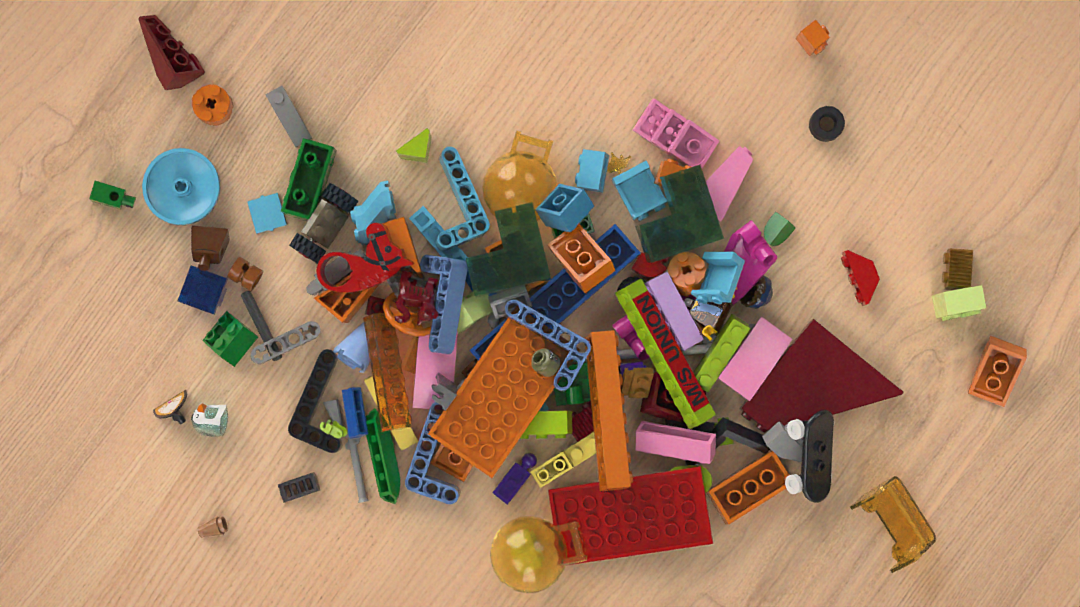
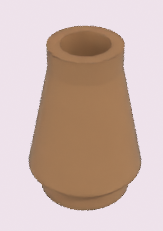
(214, 527)

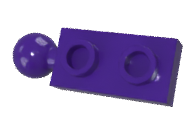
(515, 478)

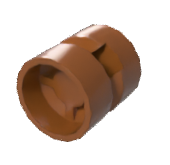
(244, 273)

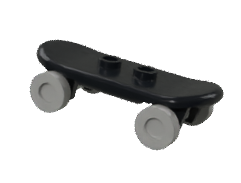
(816, 456)

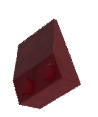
(659, 402)

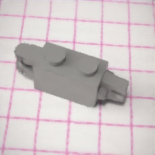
(334, 272)

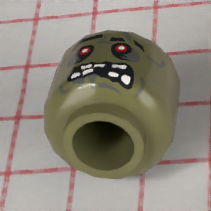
(545, 362)

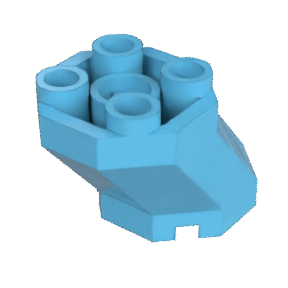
(377, 208)

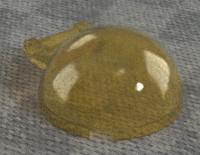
(519, 177)
(532, 553)

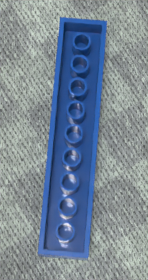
(562, 295)

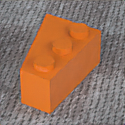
(344, 304)

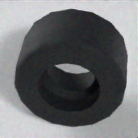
(835, 115)

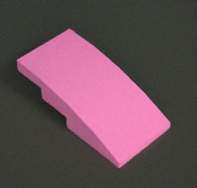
(675, 134)
(755, 359)
(427, 367)

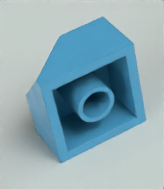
(564, 207)

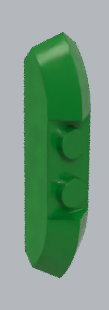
(383, 458)

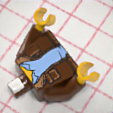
(708, 317)

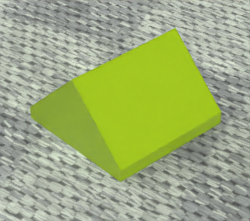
(417, 148)

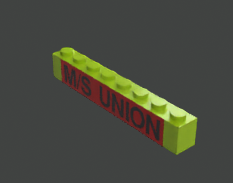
(665, 354)

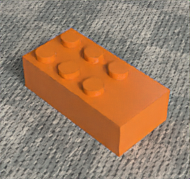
(748, 487)

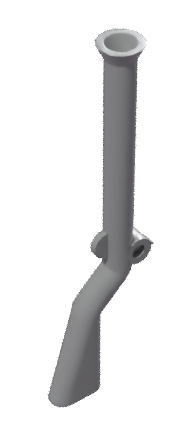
(334, 412)

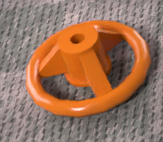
(410, 326)

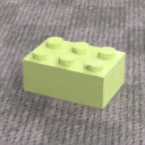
(959, 303)

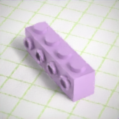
(674, 311)

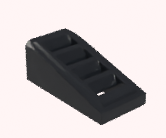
(314, 483)

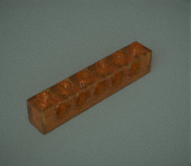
(383, 381)

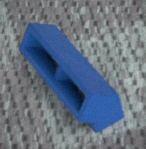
(354, 412)

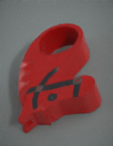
(380, 263)

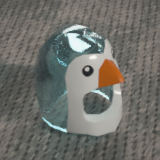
(210, 420)

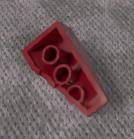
(170, 60)

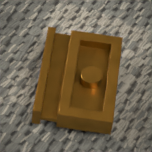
(637, 382)

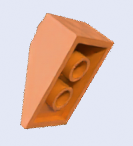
(402, 238)
(581, 258)
(997, 371)
(451, 463)

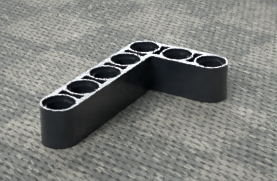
(313, 404)

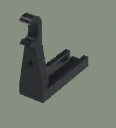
(738, 433)

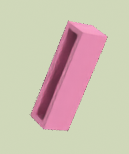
(676, 442)

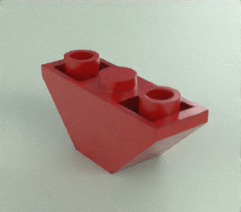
(862, 275)

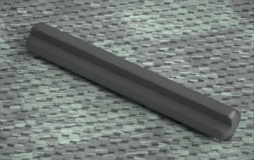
(259, 321)

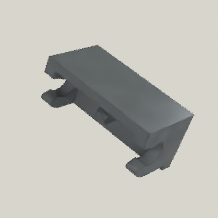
(445, 389)

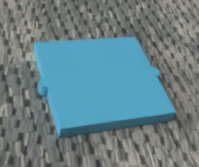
(266, 213)

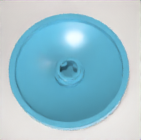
(181, 186)

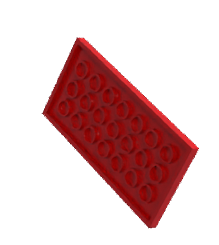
(649, 517)

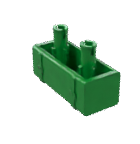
(308, 179)

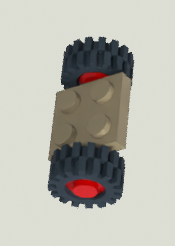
(324, 223)

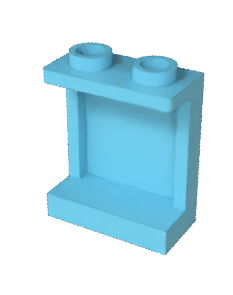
(639, 191)
(720, 277)

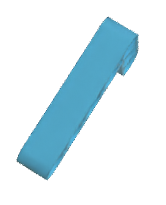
(463, 201)

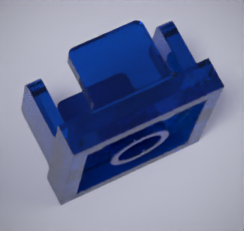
(203, 290)

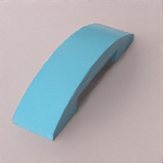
(431, 229)

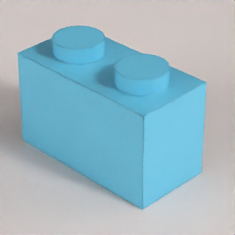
(592, 170)

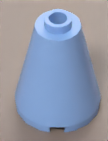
(354, 349)

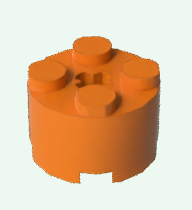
(208, 94)
(687, 272)

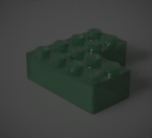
(691, 217)
(520, 260)

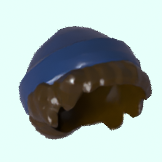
(759, 294)

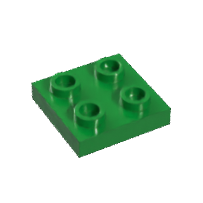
(578, 391)

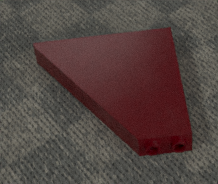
(816, 376)

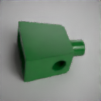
(102, 193)

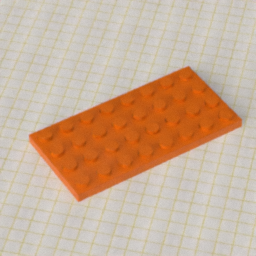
(498, 397)

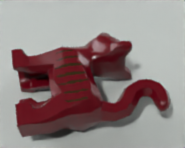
(416, 296)

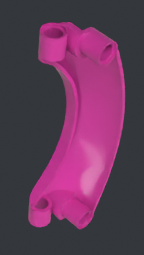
(758, 259)

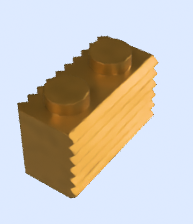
(958, 268)

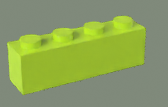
(720, 352)
(549, 423)

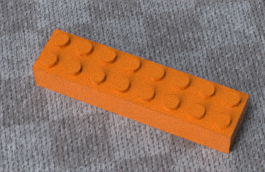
(608, 411)

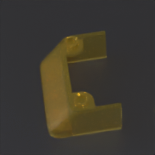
(902, 520)

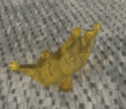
(617, 164)

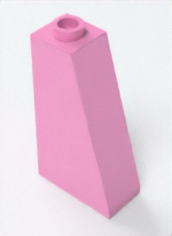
(727, 179)

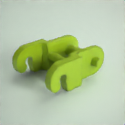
(335, 429)

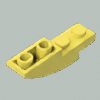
(565, 461)

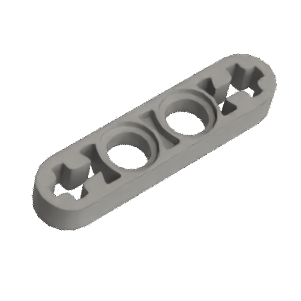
(286, 344)

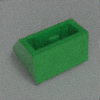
(230, 338)

